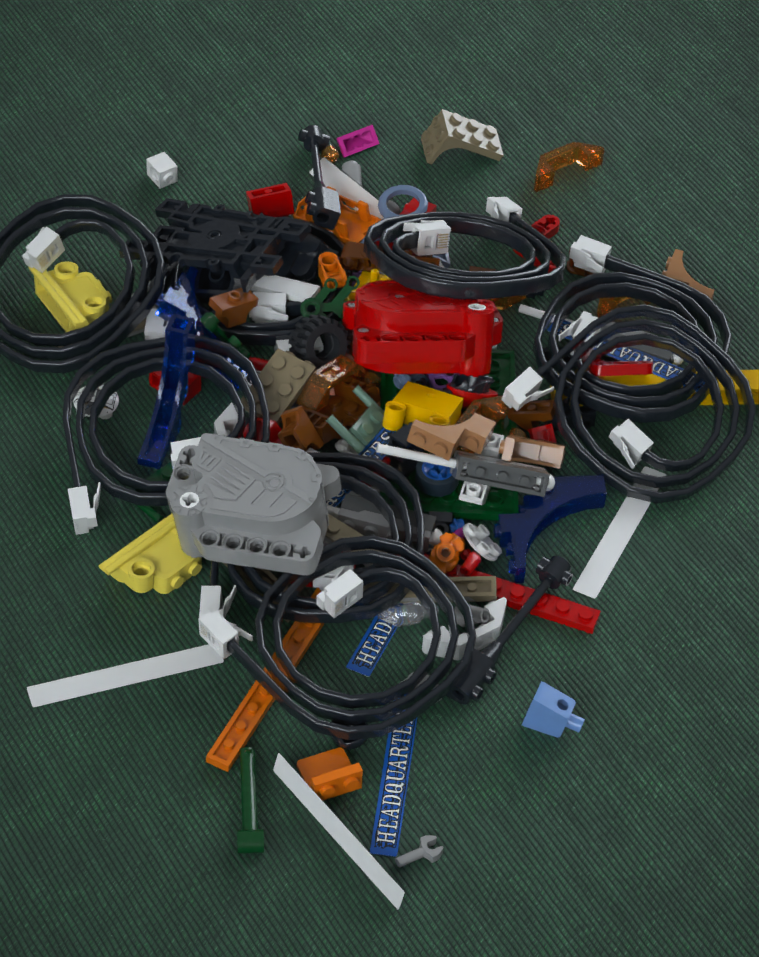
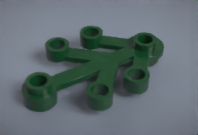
(335, 306)
(211, 322)

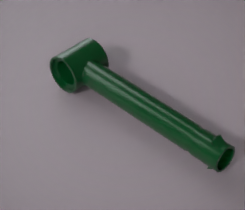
(250, 838)

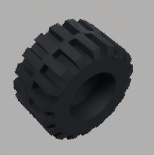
(307, 333)

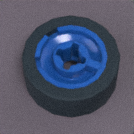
(435, 479)

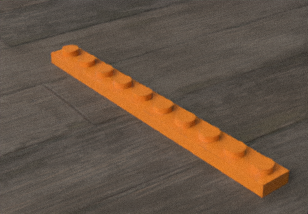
(258, 699)

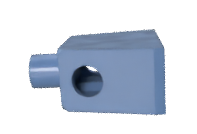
(552, 712)

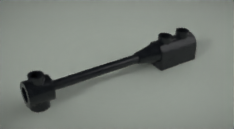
(321, 201)
(482, 665)

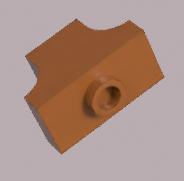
(233, 306)
(299, 430)

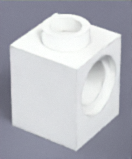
(162, 170)

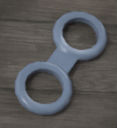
(398, 190)

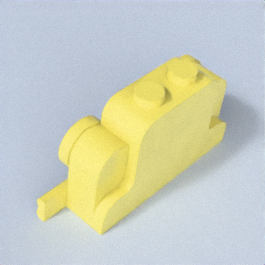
(71, 296)
(153, 561)

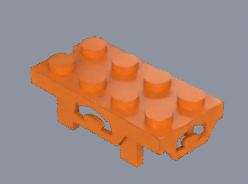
(351, 224)

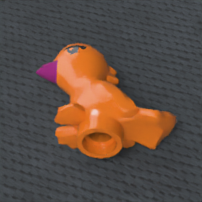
(447, 552)

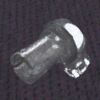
(405, 615)

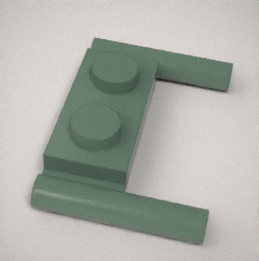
(365, 427)

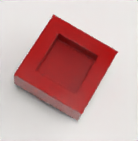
(543, 432)

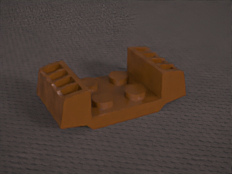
(342, 406)

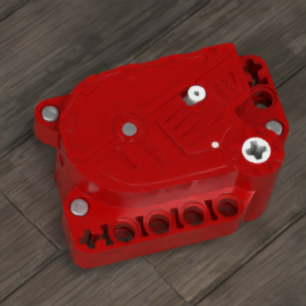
(420, 332)

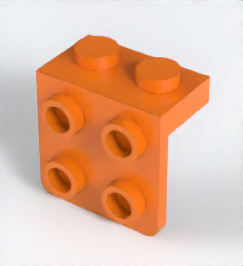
(330, 773)

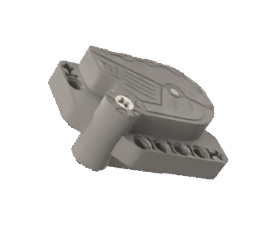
(251, 503)

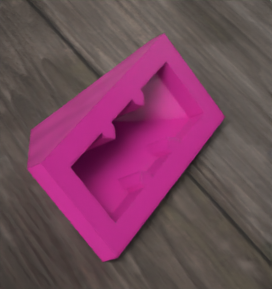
(357, 141)

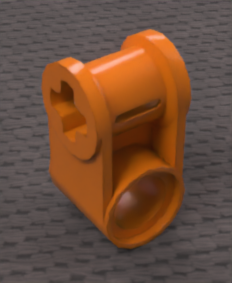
(331, 268)

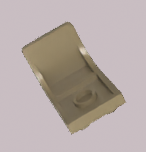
(455, 131)
(282, 382)

